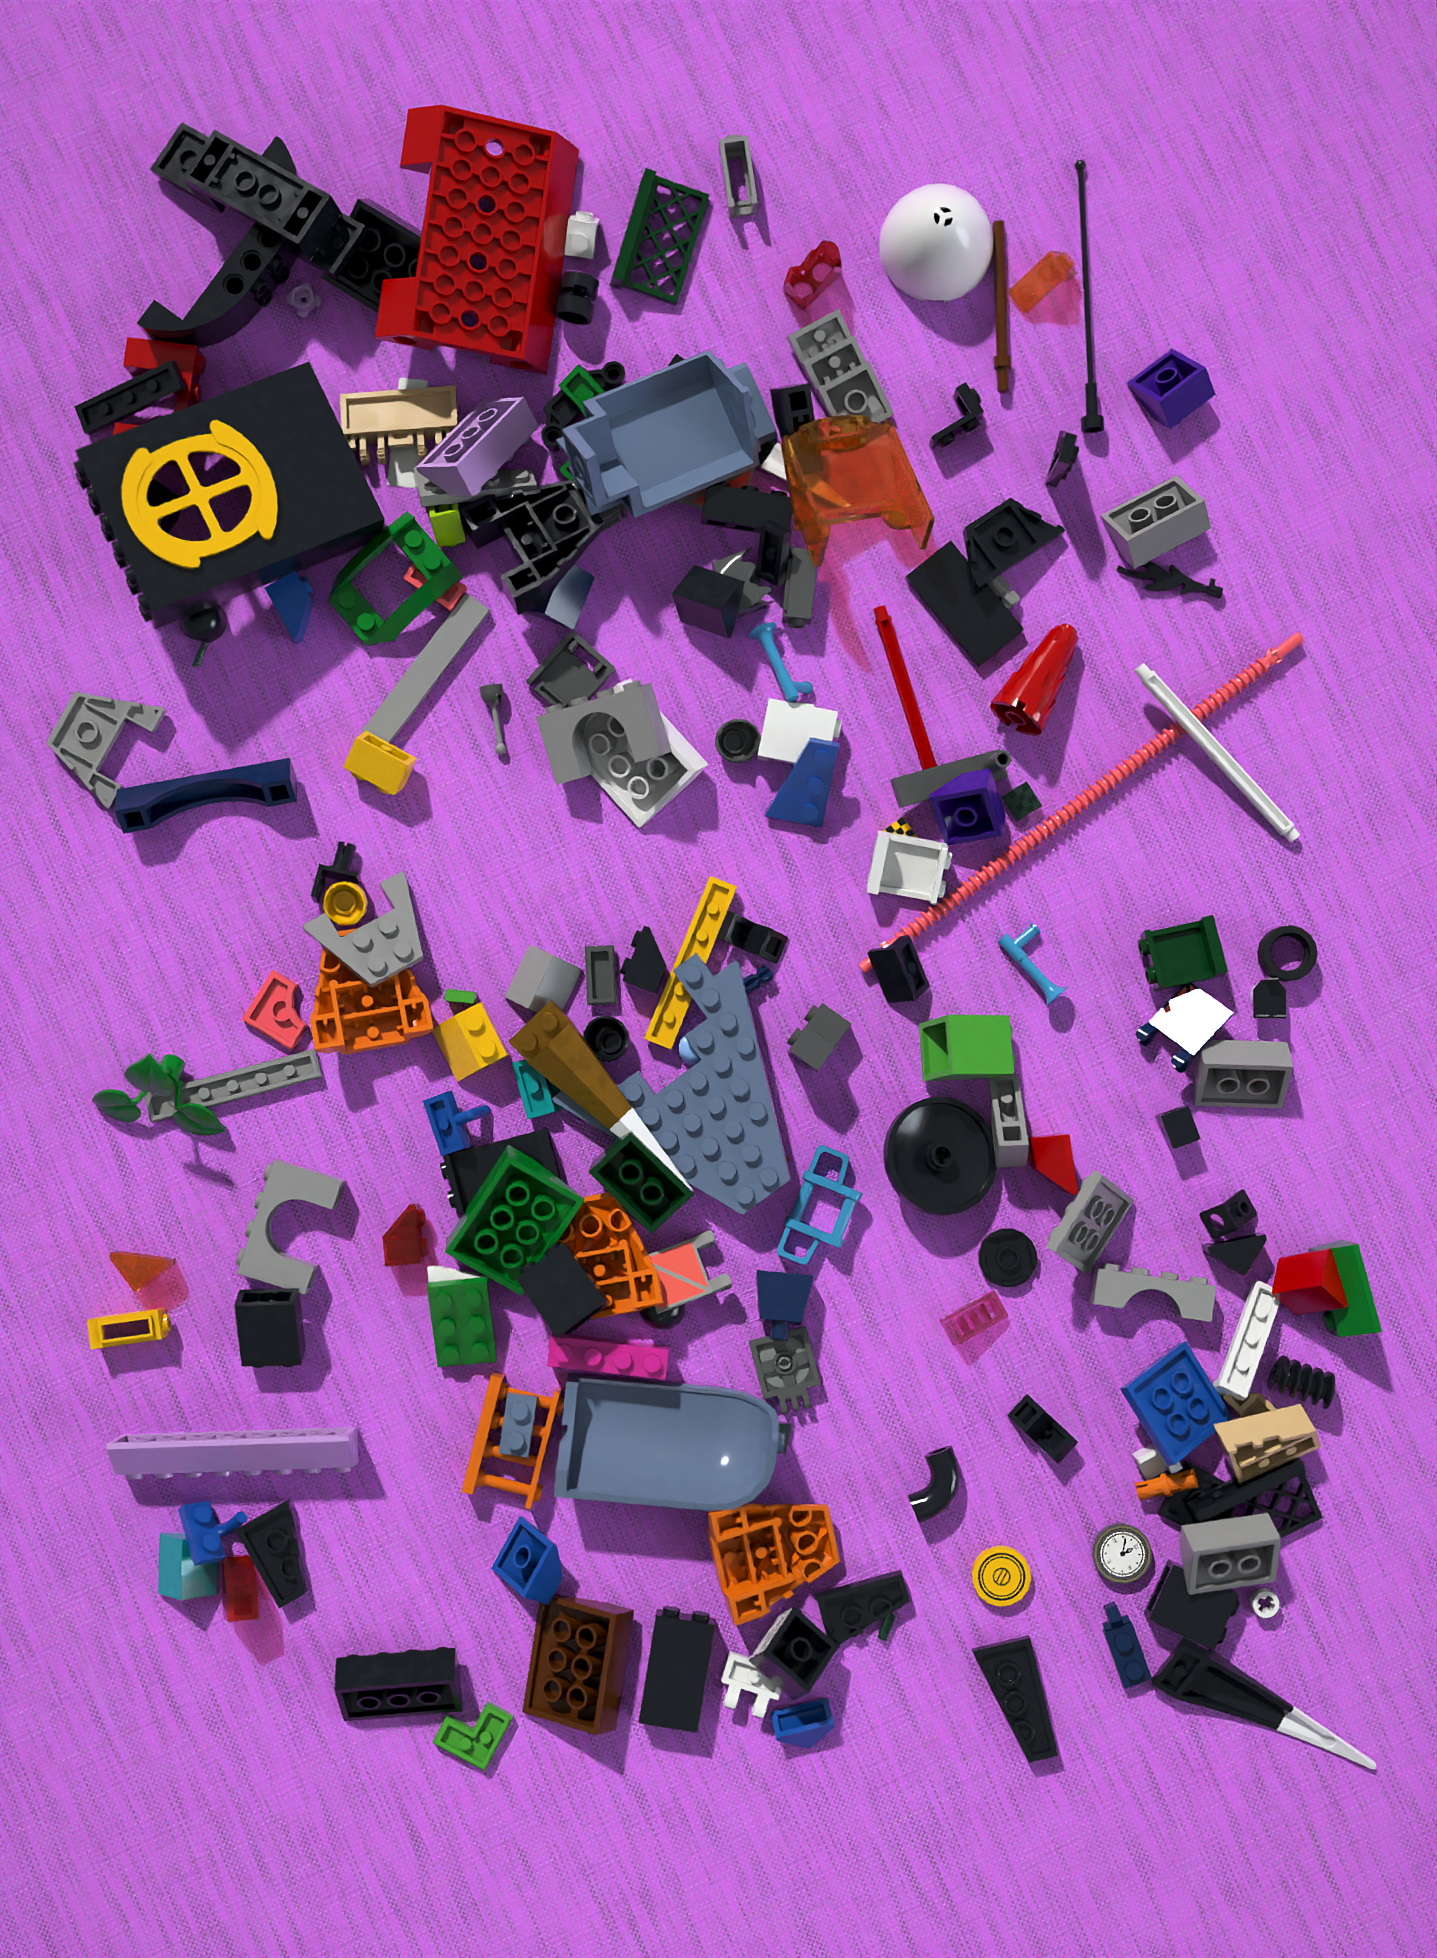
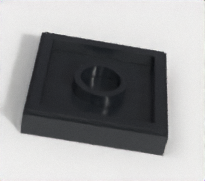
(1176, 1507)

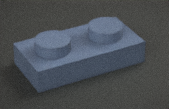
(518, 1424)

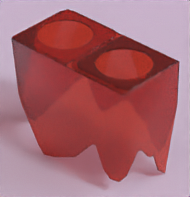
(831, 256)

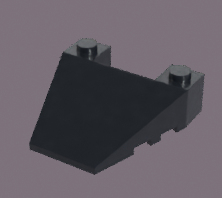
(544, 531)

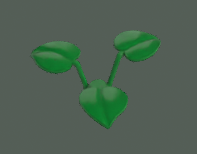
(161, 1080)

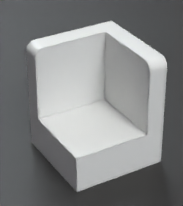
(1152, 1463)

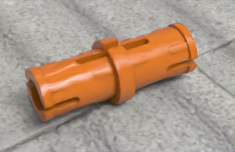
(1166, 1484)

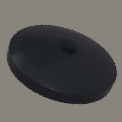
(940, 1156)

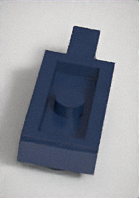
(1124, 1648)

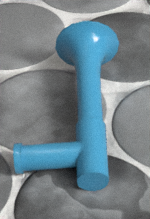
(790, 688)
(1013, 948)

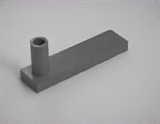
(919, 785)

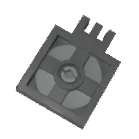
(785, 1367)

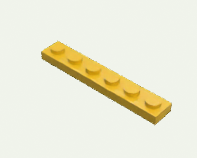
(700, 940)

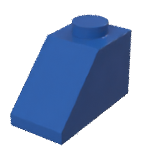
(292, 602)

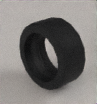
(1306, 941)

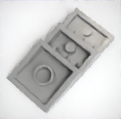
(839, 369)

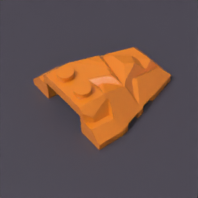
(361, 1018)
(613, 1255)
(768, 1553)

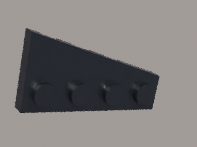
(1018, 1689)

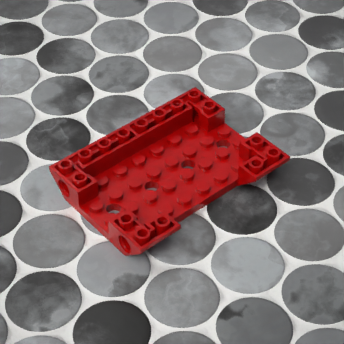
(517, 240)

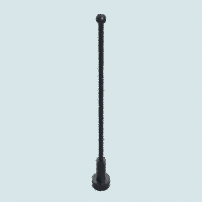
(1092, 421)

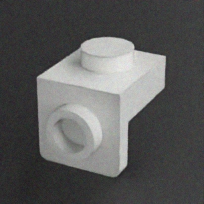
(581, 235)

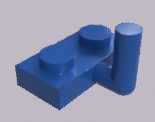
(448, 1122)
(204, 1534)

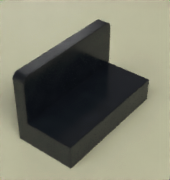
(899, 970)

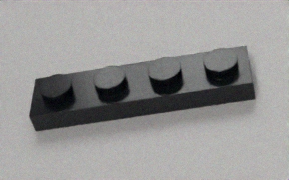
(130, 397)

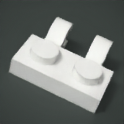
(743, 1675)

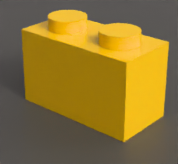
(379, 763)

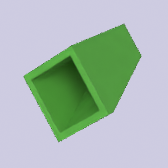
(966, 1047)

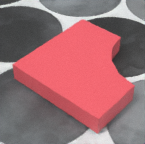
(276, 1012)

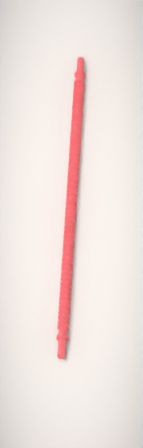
(1273, 656)

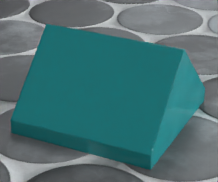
(178, 1574)

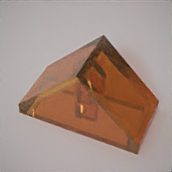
(140, 1269)

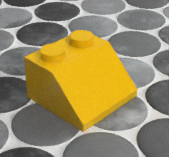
(470, 1041)

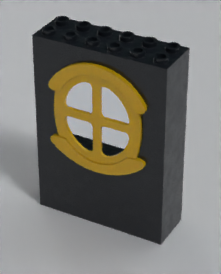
(291, 455)

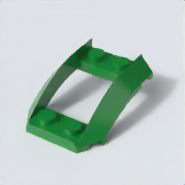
(422, 553)

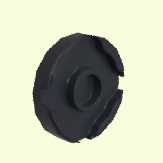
(1007, 1257)

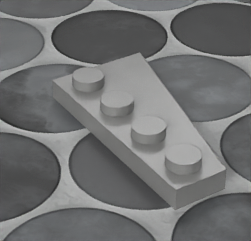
(500, 485)

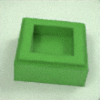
(461, 996)

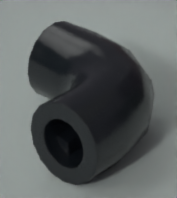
(942, 1484)

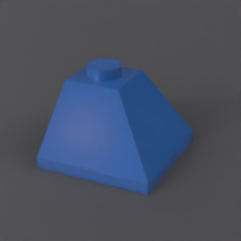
(530, 1563)

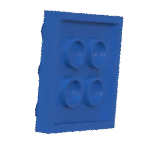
(1176, 1403)

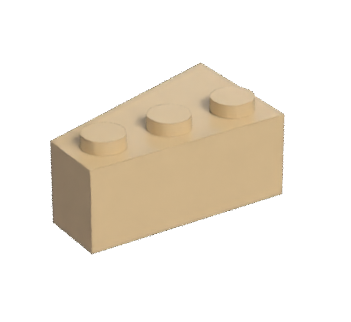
(1266, 1440)

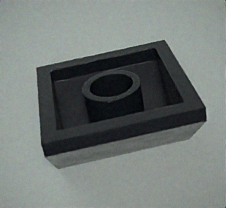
(709, 600)

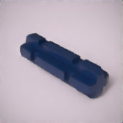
(753, 982)

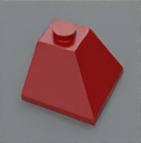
(1053, 1159)

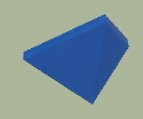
(803, 1723)

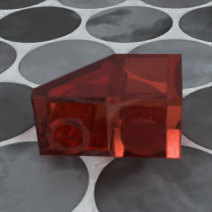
(404, 1239)
(239, 1589)

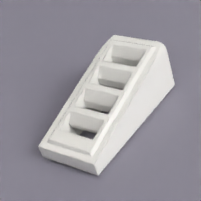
(441, 1273)

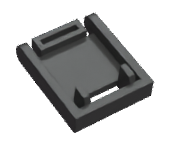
(566, 677)

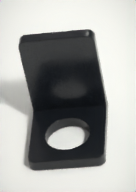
(1234, 1213)

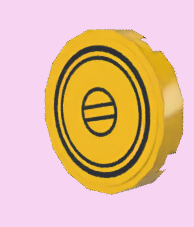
(1001, 1575)

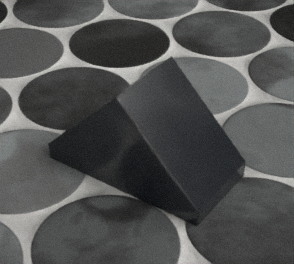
(1237, 1252)

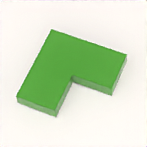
(478, 1742)

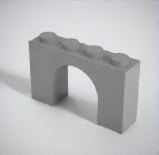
(634, 709)
(262, 1256)

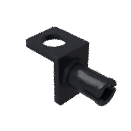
(338, 870)

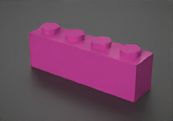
(608, 1356)

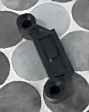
(563, 411)

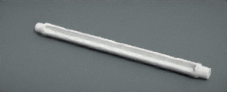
(1216, 752)

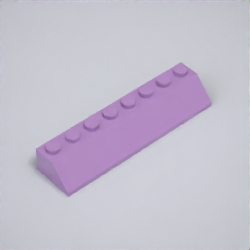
(234, 1451)

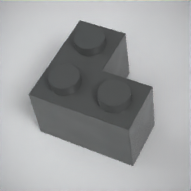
(818, 1037)

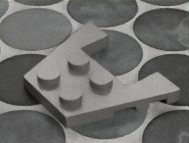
(89, 732)
(380, 946)

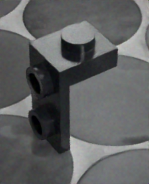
(969, 403)

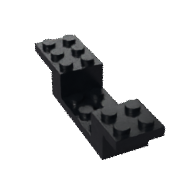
(237, 178)

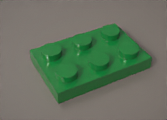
(462, 1321)

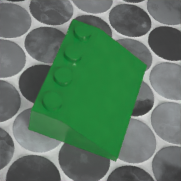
(513, 1219)

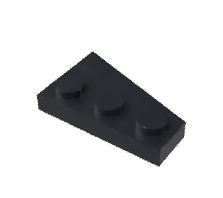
(859, 1604)

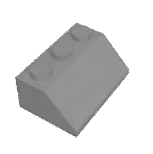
(1156, 521)
(1242, 1074)
(1229, 1553)

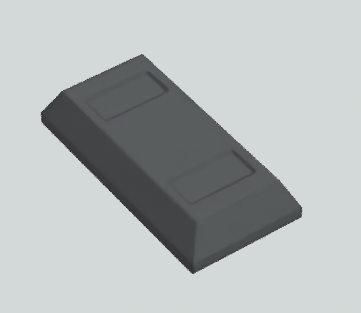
(600, 975)

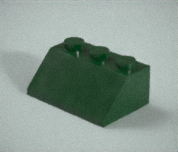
(640, 1181)

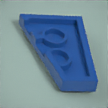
(807, 787)

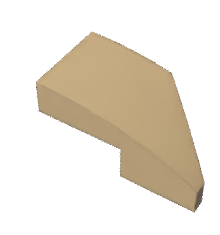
(1252, 1405)

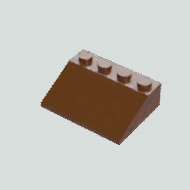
(578, 1663)

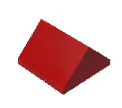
(1309, 1282)

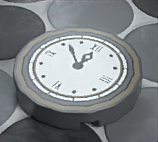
(1121, 1553)

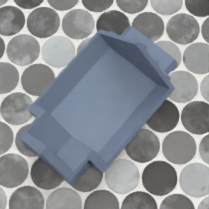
(667, 435)

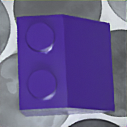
(1172, 388)
(969, 808)

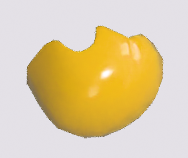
(345, 903)

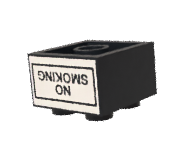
(793, 1653)

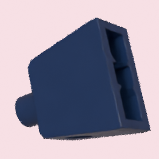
(782, 1300)

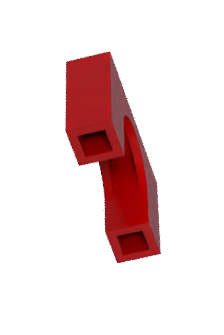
(147, 354)

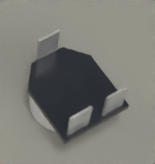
(1268, 999)

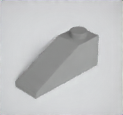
(1008, 1122)

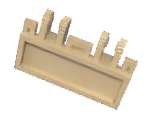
(398, 417)

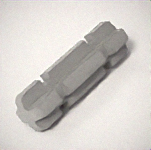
(1001, 589)

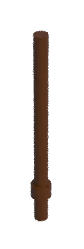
(1002, 360)

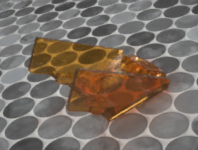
(848, 473)

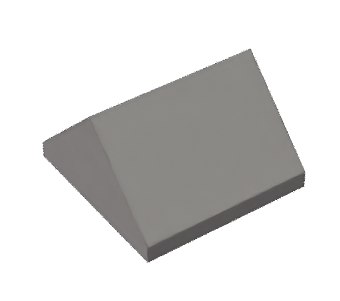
(542, 979)

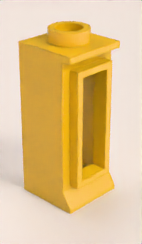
(158, 1323)

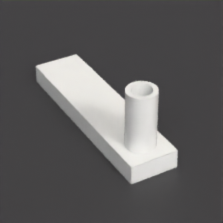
(1248, 1342)

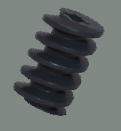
(1302, 1379)

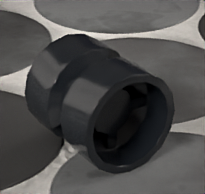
(576, 302)

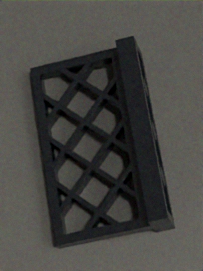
(1231, 1493)

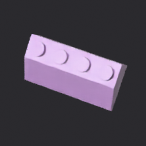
(479, 446)

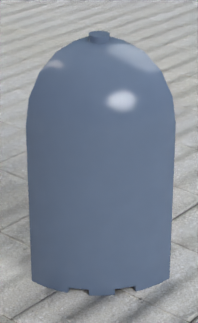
(664, 1444)

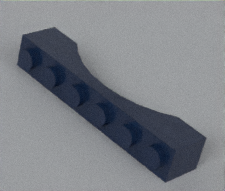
(152, 803)

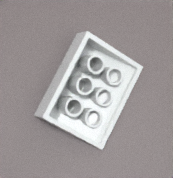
(642, 786)

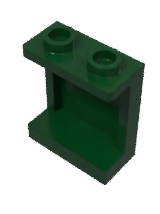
(1182, 954)

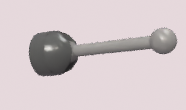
(492, 696)

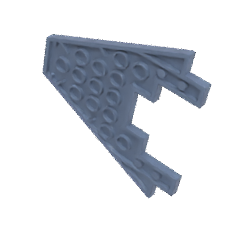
(720, 1112)

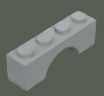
(1190, 1298)

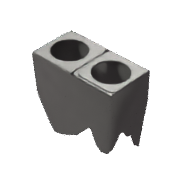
(744, 571)

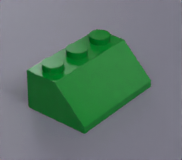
(1361, 1313)

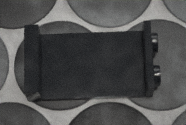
(471, 1167)
(677, 1669)

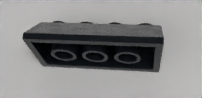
(398, 1684)

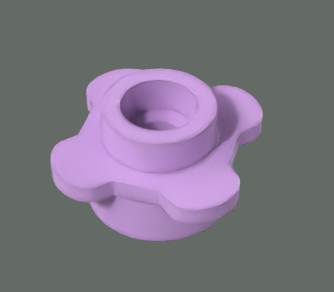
(300, 292)

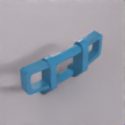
(794, 1220)

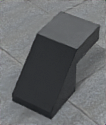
(752, 937)
(1042, 1428)

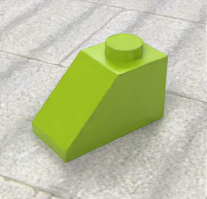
(447, 524)

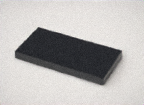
(972, 617)

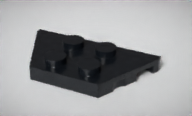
(1004, 539)

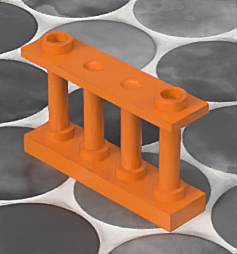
(484, 1448)

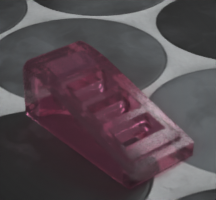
(952, 1329)

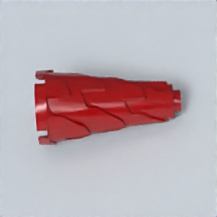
(1032, 690)

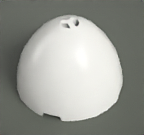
(933, 258)

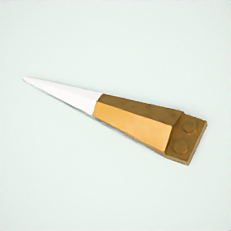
(565, 1059)

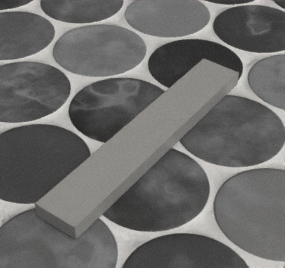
(427, 669)
(239, 1084)

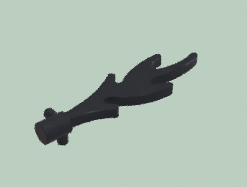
(1166, 581)

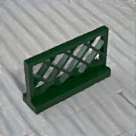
(634, 237)

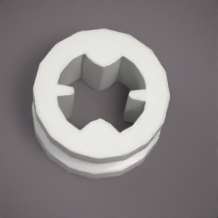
(1264, 1612)

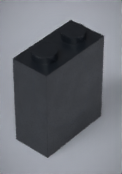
(562, 1290)
(270, 1327)
(1194, 1615)

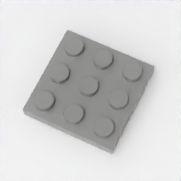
(1089, 1222)

